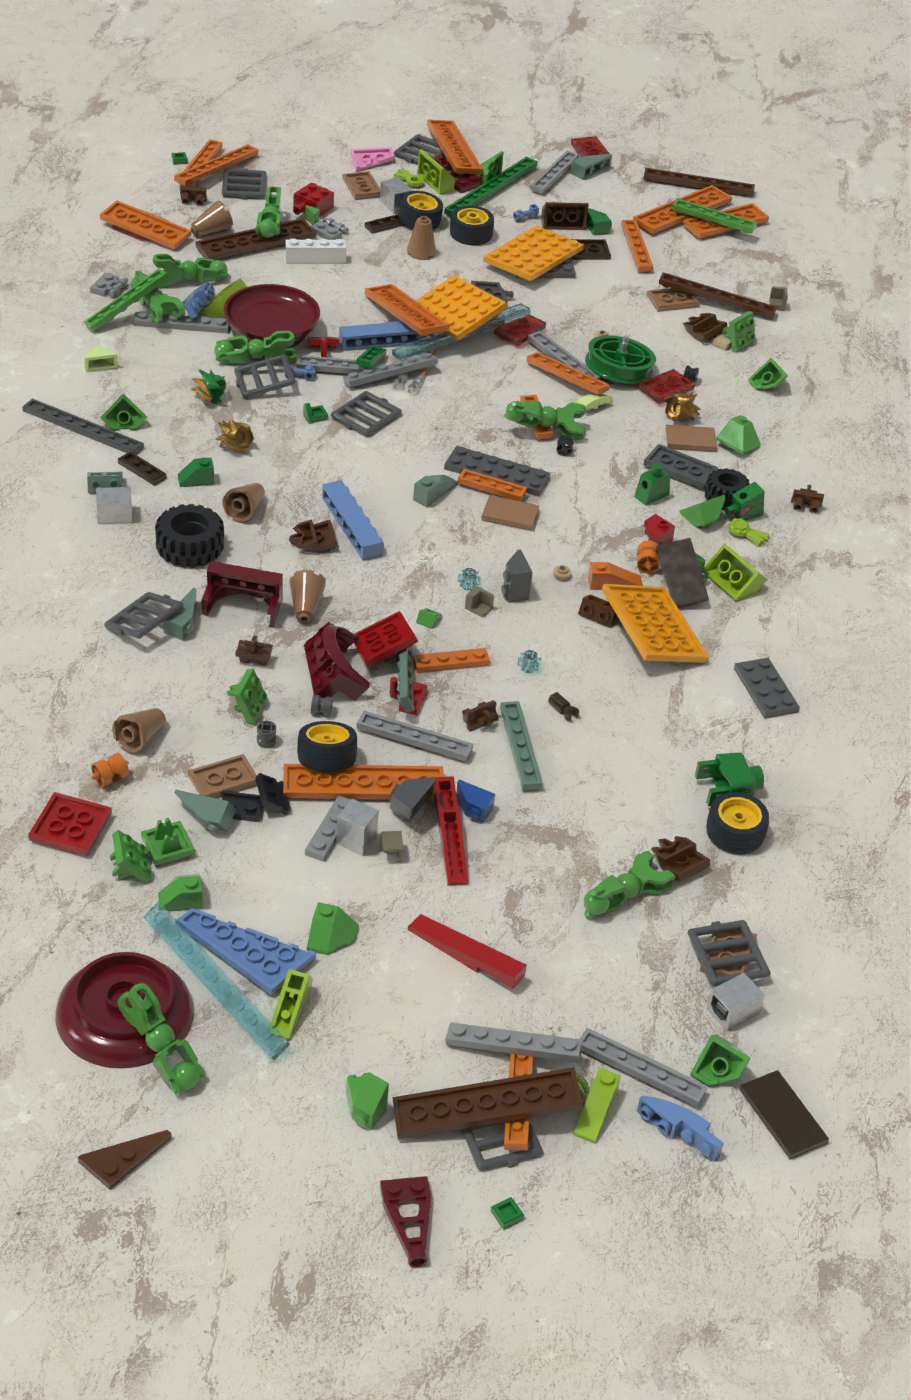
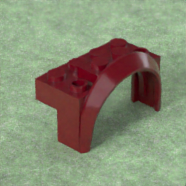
(232, 579)
(325, 649)

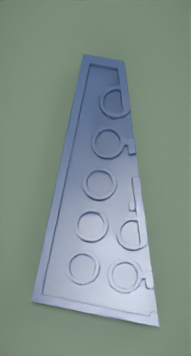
(248, 951)

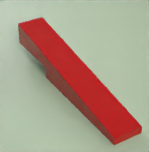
(450, 831)
(469, 951)

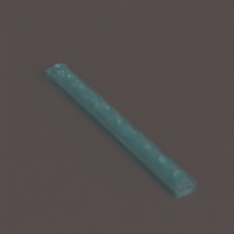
(437, 340)
(217, 981)

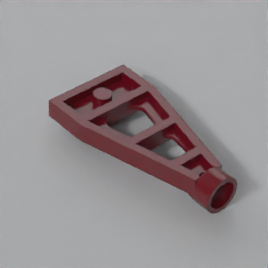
(463, 184)
(408, 1191)

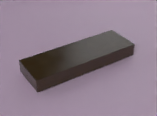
(383, 224)
(142, 468)

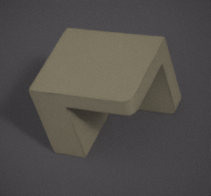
(778, 297)
(479, 601)
(392, 842)

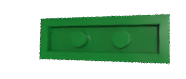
(371, 357)

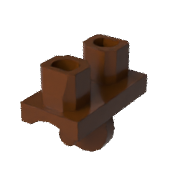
(193, 193)
(807, 497)
(254, 650)
(481, 715)

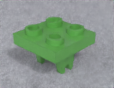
(741, 331)
(249, 696)
(167, 842)
(130, 858)

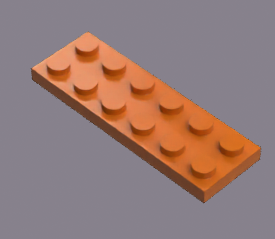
(145, 224)
(707, 228)

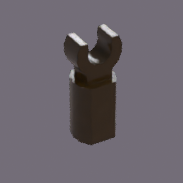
(563, 706)

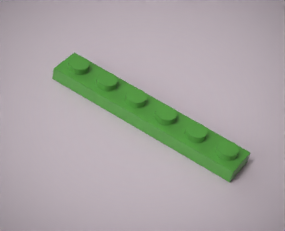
(715, 216)
(126, 299)

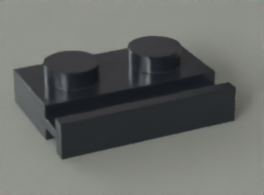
(272, 794)
(247, 806)

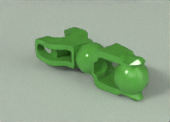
(270, 218)
(202, 269)
(159, 302)
(256, 348)
(531, 414)
(640, 879)
(148, 1019)

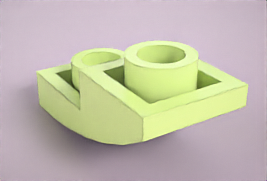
(592, 401)

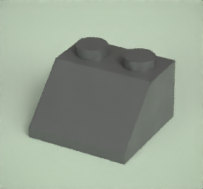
(517, 578)
(411, 796)

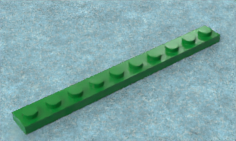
(493, 185)

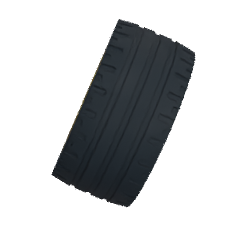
(418, 204)
(471, 225)
(327, 746)
(737, 822)

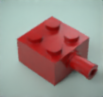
(313, 196)

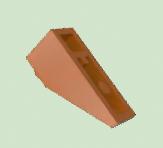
(607, 573)

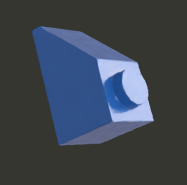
(474, 800)

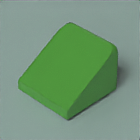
(312, 214)
(428, 617)

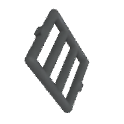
(413, 141)
(226, 178)
(275, 383)
(374, 425)
(148, 624)
(748, 939)
(509, 1159)

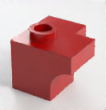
(659, 530)

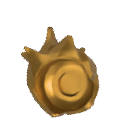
(681, 406)
(235, 435)

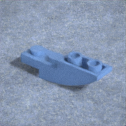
(198, 299)
(675, 1119)

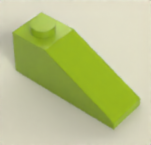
(291, 1002)
(597, 1105)

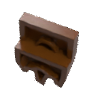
(704, 326)
(314, 536)
(680, 857)

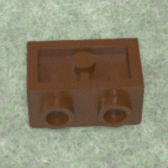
(597, 610)

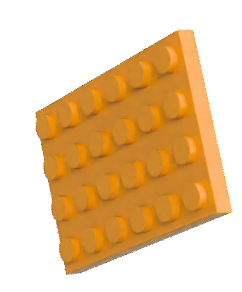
(533, 253)
(461, 305)
(655, 623)

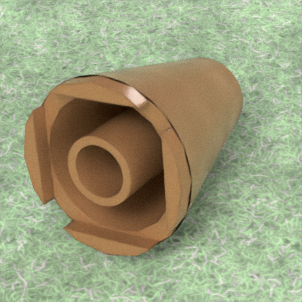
(212, 220)
(422, 240)
(243, 501)
(306, 593)
(138, 728)

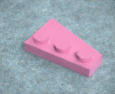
(371, 157)

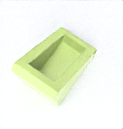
(100, 359)

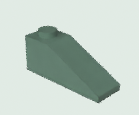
(590, 165)
(431, 488)
(182, 622)
(213, 812)

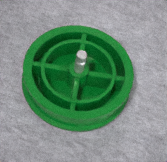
(620, 359)

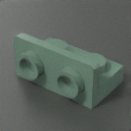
(103, 480)

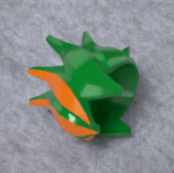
(210, 387)

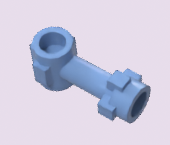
(532, 213)
(308, 372)

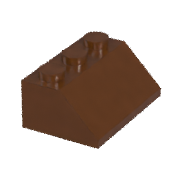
(564, 215)

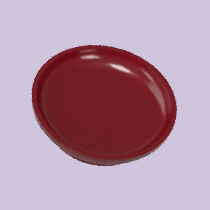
(271, 308)
(90, 1015)

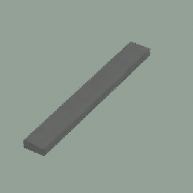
(83, 427)

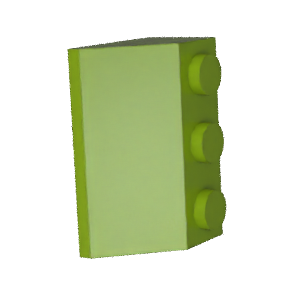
(434, 174)
(215, 308)
(734, 573)

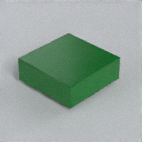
(179, 158)
(507, 1213)

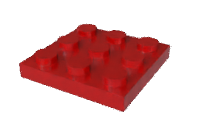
(384, 639)
(70, 823)

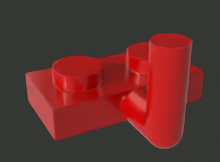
(325, 342)
(419, 694)

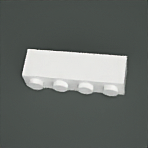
(315, 251)

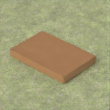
(361, 185)
(671, 299)
(691, 438)
(510, 512)
(225, 775)
(729, 952)

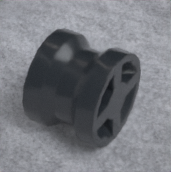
(691, 373)
(562, 449)

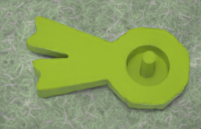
(412, 180)
(741, 528)

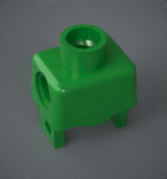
(730, 774)

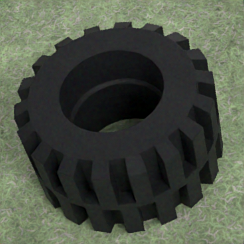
(725, 483)

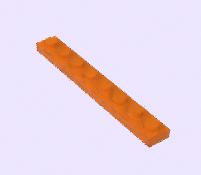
(215, 165)

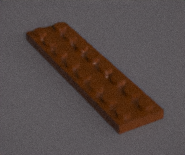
(250, 241)
(487, 1103)

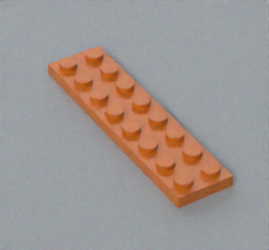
(454, 147)
(664, 217)
(407, 310)
(352, 783)

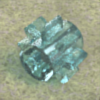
(469, 579)
(529, 661)

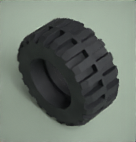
(189, 535)

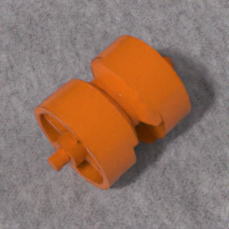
(648, 559)
(106, 771)

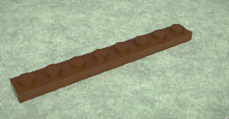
(698, 181)
(714, 294)

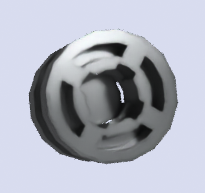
(326, 705)
(266, 734)

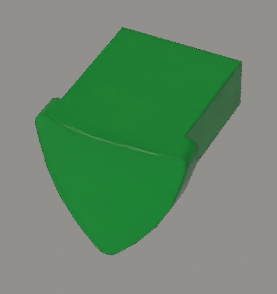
(315, 413)

